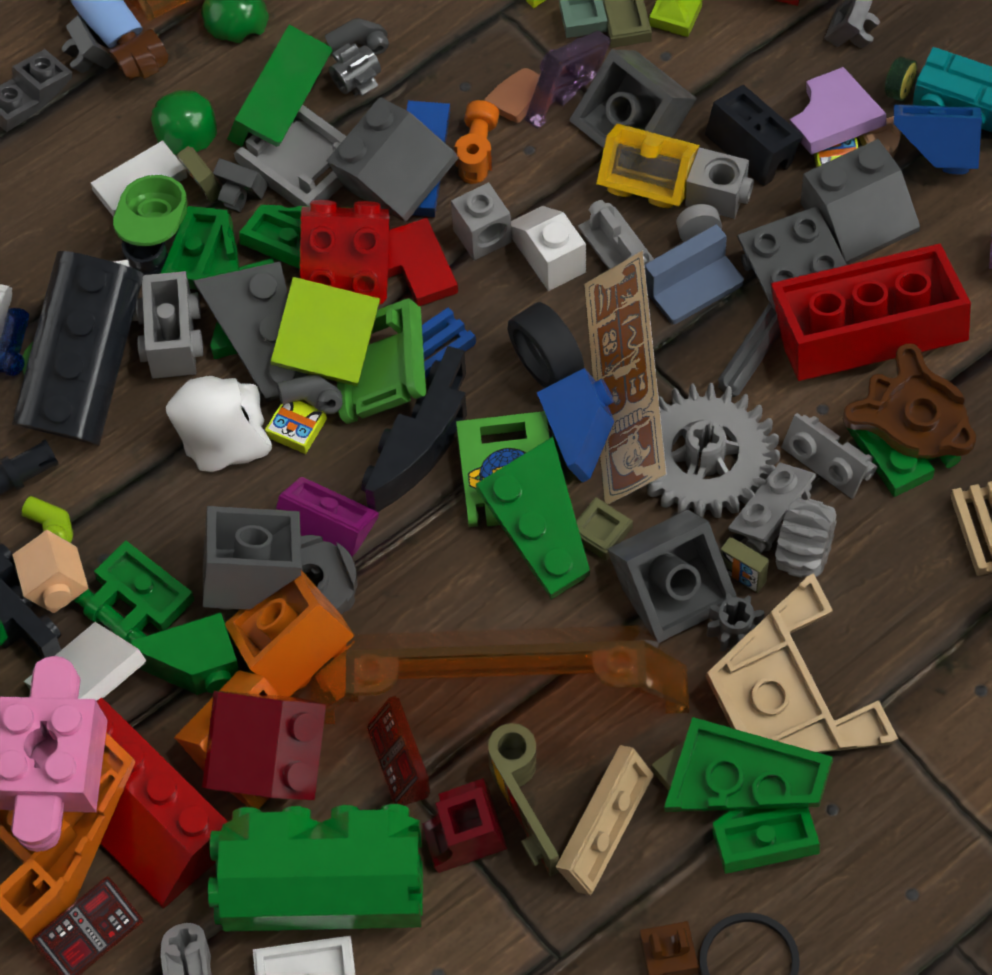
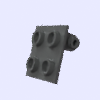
(789, 249)

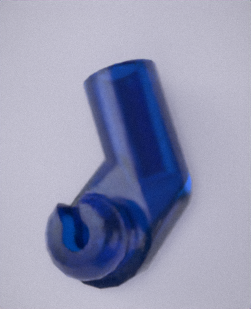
(12, 340)

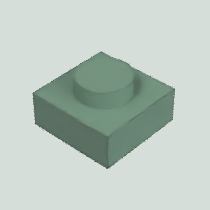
(582, 17)

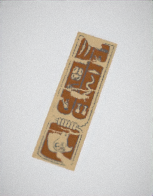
(625, 361)

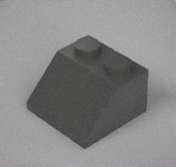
(632, 94)
(391, 159)
(861, 200)
(248, 555)
(672, 574)

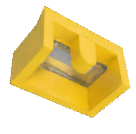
(646, 165)

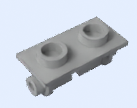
(611, 235)
(820, 451)
(763, 513)

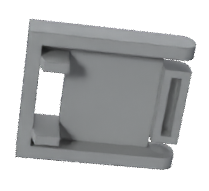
(298, 159)

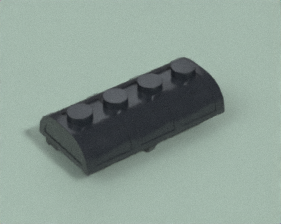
(78, 347)

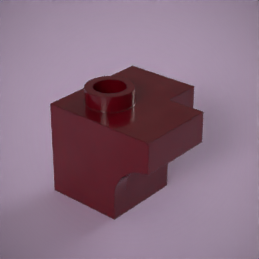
(464, 827)

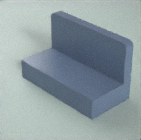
(692, 275)

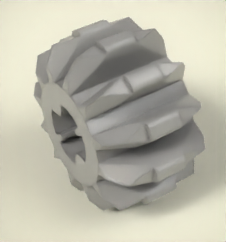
(805, 538)

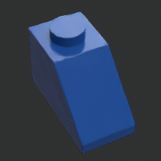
(943, 134)
(579, 419)

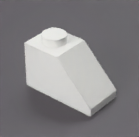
(550, 245)

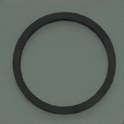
(749, 917)

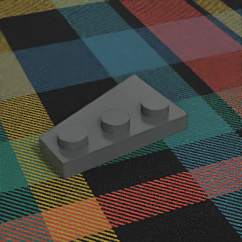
(250, 313)

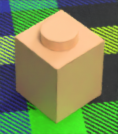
(50, 571)

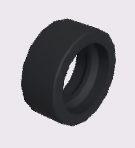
(544, 344)

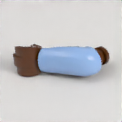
(119, 29)

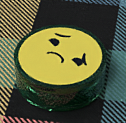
(900, 78)

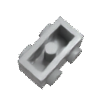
(168, 323)

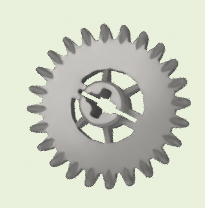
(698, 420)

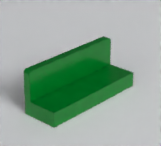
(281, 88)

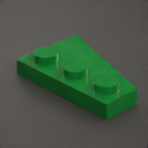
(538, 517)
(744, 771)

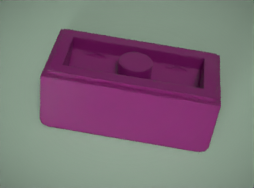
(328, 514)

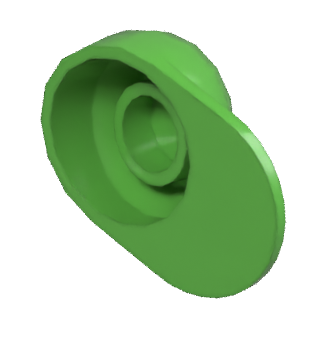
(150, 210)

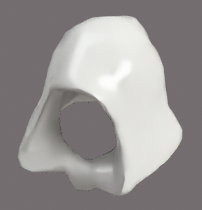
(213, 425)

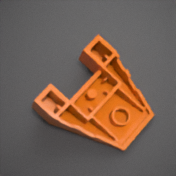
(52, 878)

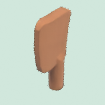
(515, 94)

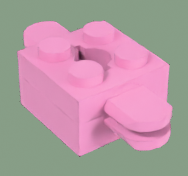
(65, 758)

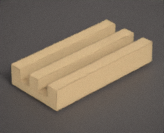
(976, 495)

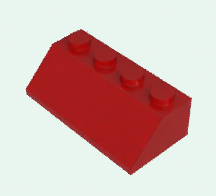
(870, 310)
(159, 821)

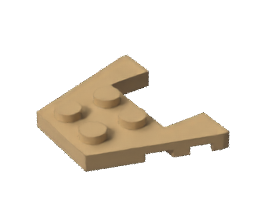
(772, 694)

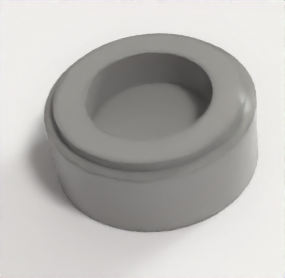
(696, 220)

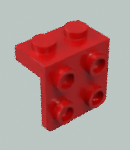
(346, 246)

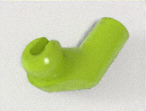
(50, 516)

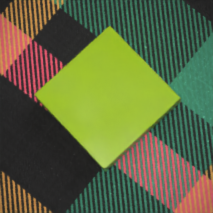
(325, 331)

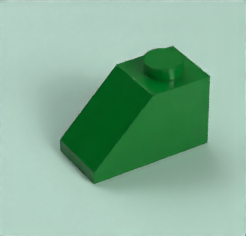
(191, 655)

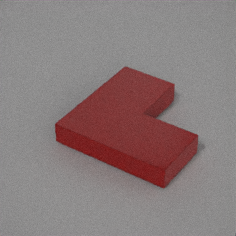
(421, 260)

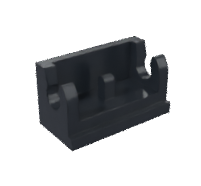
(752, 131)

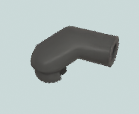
(361, 32)
(313, 390)

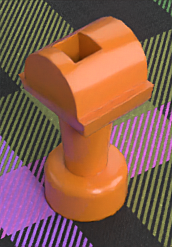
(474, 148)

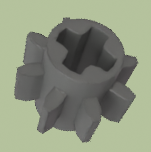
(355, 69)
(732, 612)

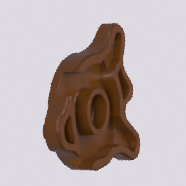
(914, 411)

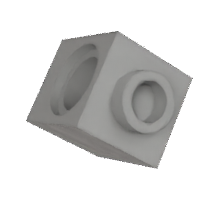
(715, 168)
(481, 221)

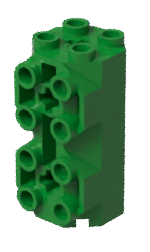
(317, 875)

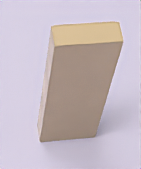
(605, 820)

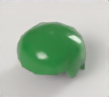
(234, 18)
(184, 120)

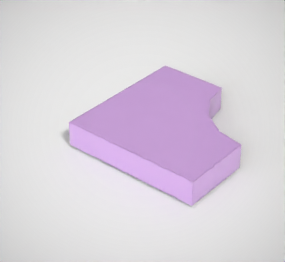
(836, 111)

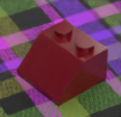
(264, 745)

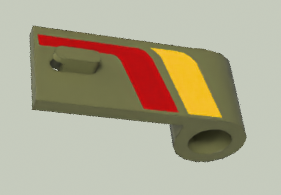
(512, 766)

